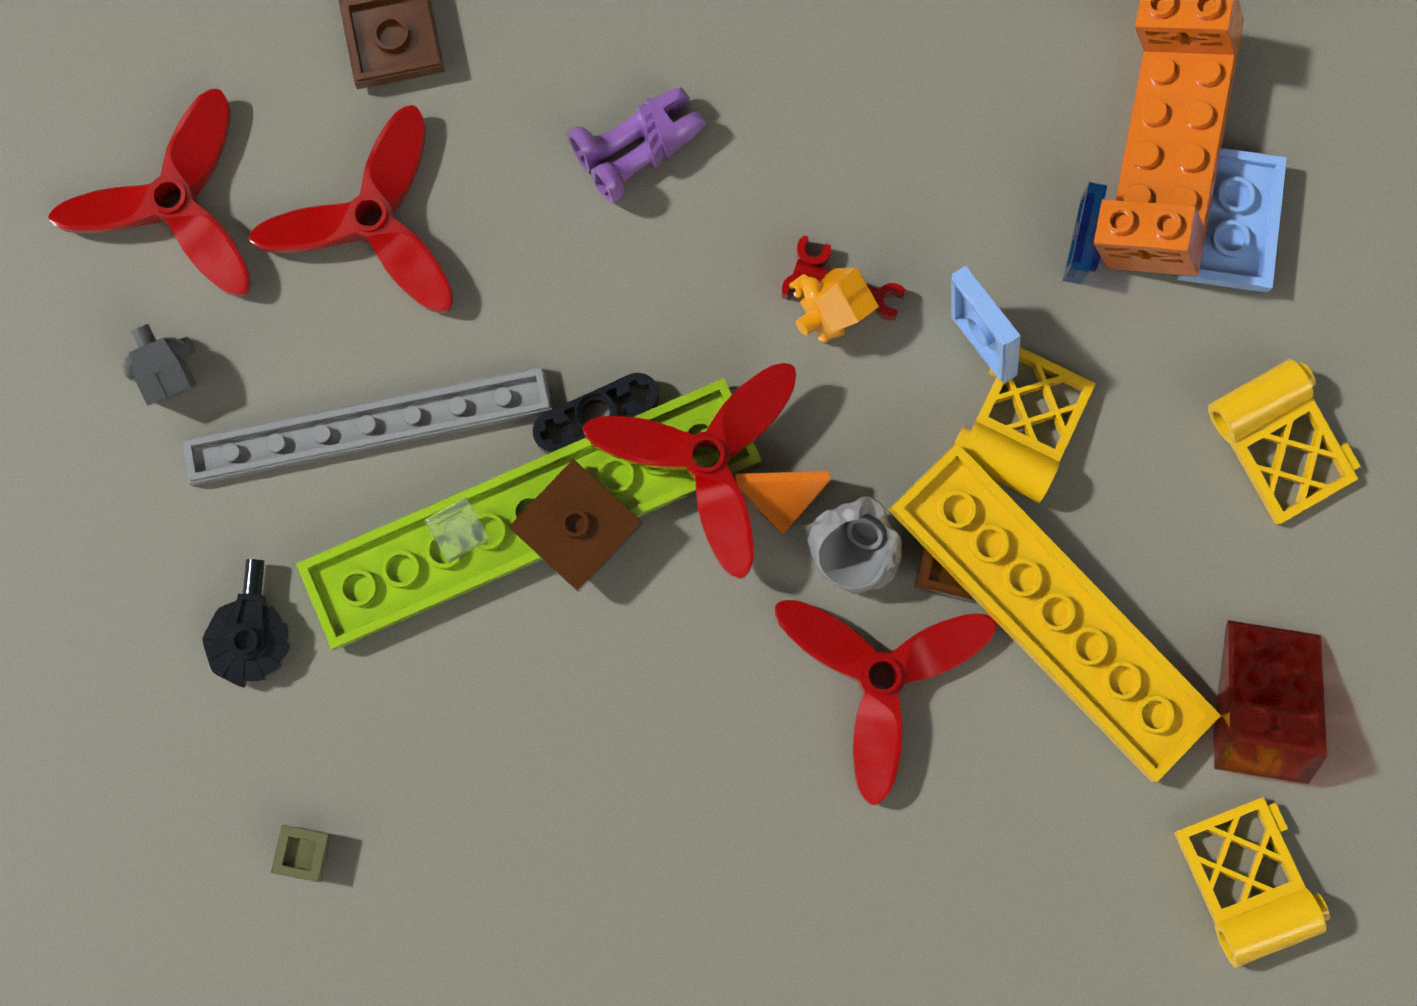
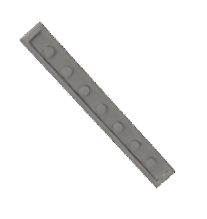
(366, 426)

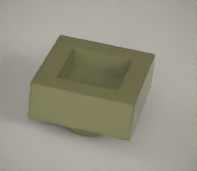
(301, 853)

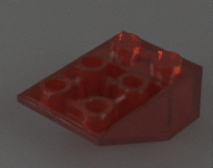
(1270, 703)

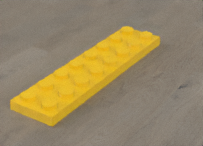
(1054, 613)

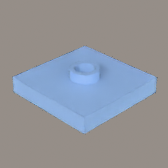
(984, 325)

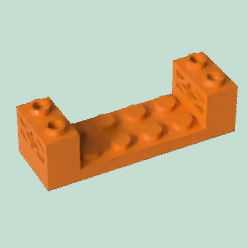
(1172, 137)

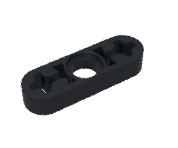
(621, 387)

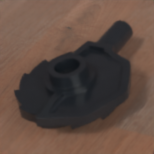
(245, 635)

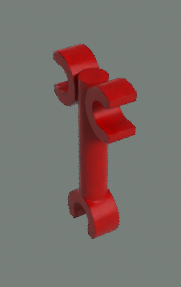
(813, 268)

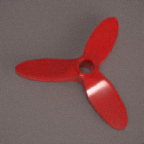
(185, 170)
(383, 188)
(732, 430)
(879, 717)

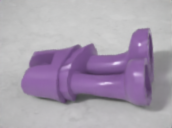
(649, 121)

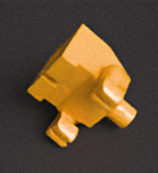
(833, 302)

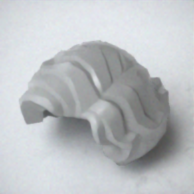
(855, 546)

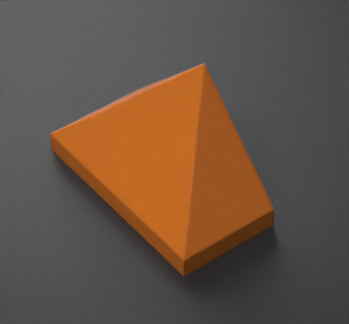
(782, 495)

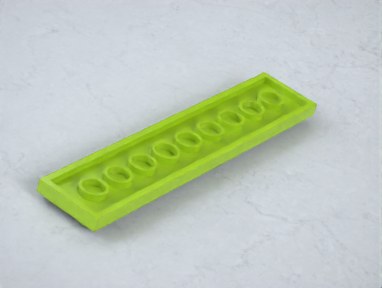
(403, 571)

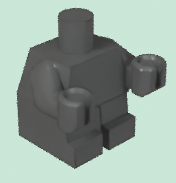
(159, 365)

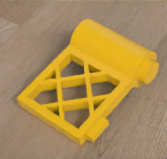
(1264, 407)
(1018, 458)
(1265, 921)

